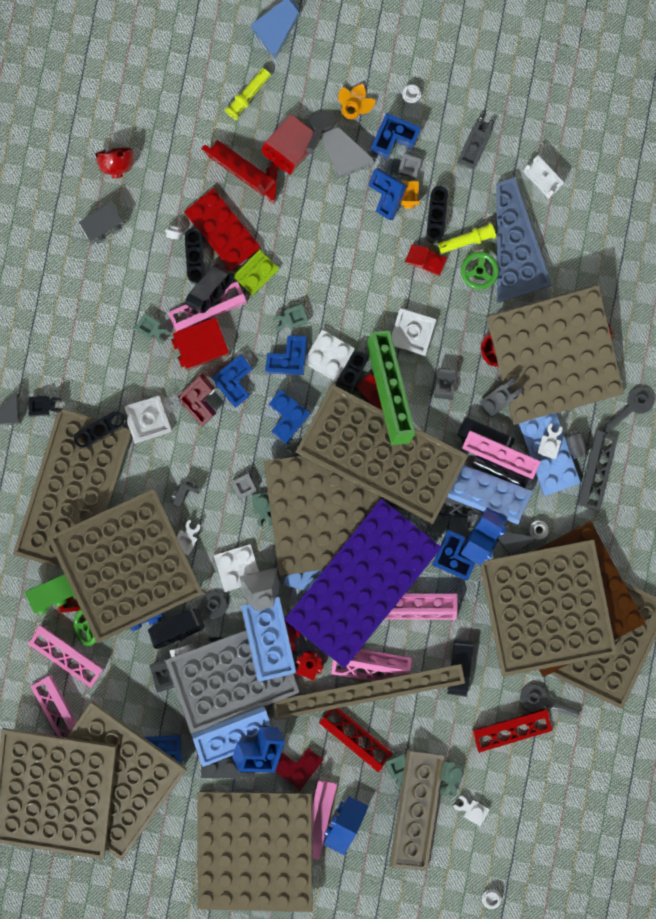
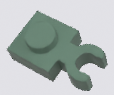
(294, 317)
(149, 327)
(261, 506)
(396, 767)
(451, 775)

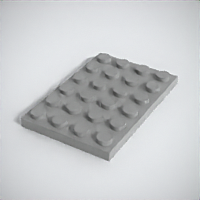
(222, 682)

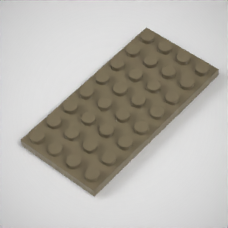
(355, 444)
(70, 484)

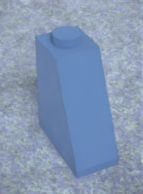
(276, 26)

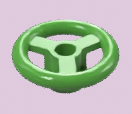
(466, 275)
(84, 626)

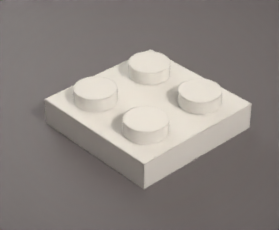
(412, 332)
(329, 355)
(146, 419)
(235, 564)

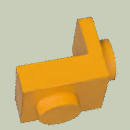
(410, 195)

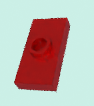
(369, 390)

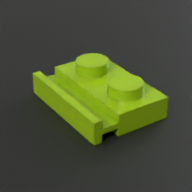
(256, 273)

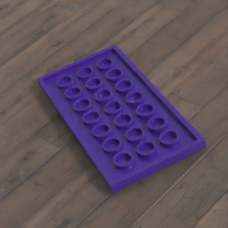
(363, 583)

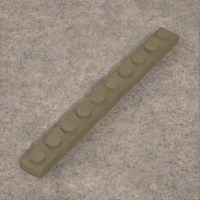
(369, 692)

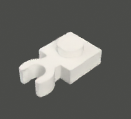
(550, 445)
(186, 538)
(474, 811)

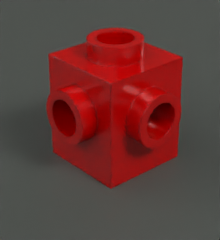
(305, 671)

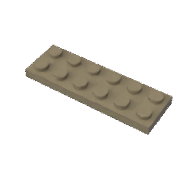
(416, 810)

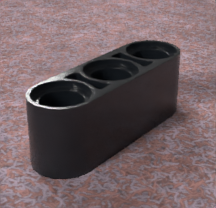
(436, 205)
(191, 247)
(209, 288)
(351, 368)
(469, 424)
(110, 429)
(176, 628)
(462, 654)

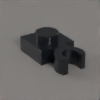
(41, 405)

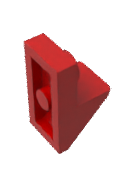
(272, 171)
(425, 259)

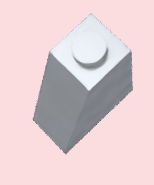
(344, 153)
(261, 588)

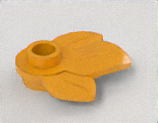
(356, 99)

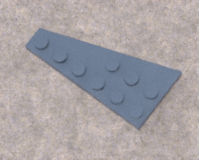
(517, 248)

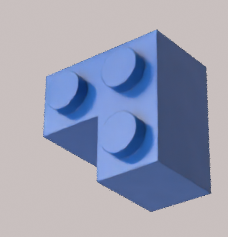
(392, 131)
(292, 416)
(483, 537)
(448, 559)
(261, 754)
(345, 825)

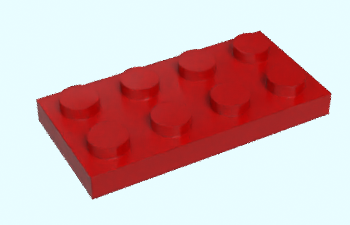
(222, 229)

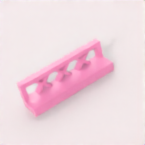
(212, 311)
(501, 454)
(425, 607)
(67, 649)
(374, 662)
(60, 702)
(321, 811)

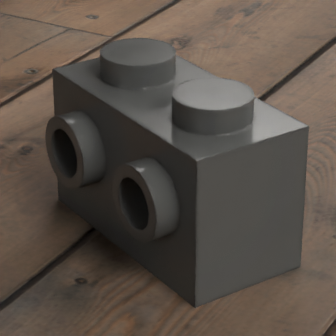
(102, 223)

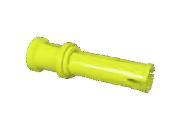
(242, 100)
(477, 235)

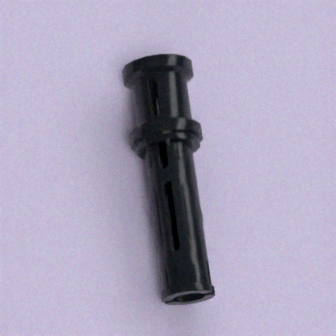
(500, 472)

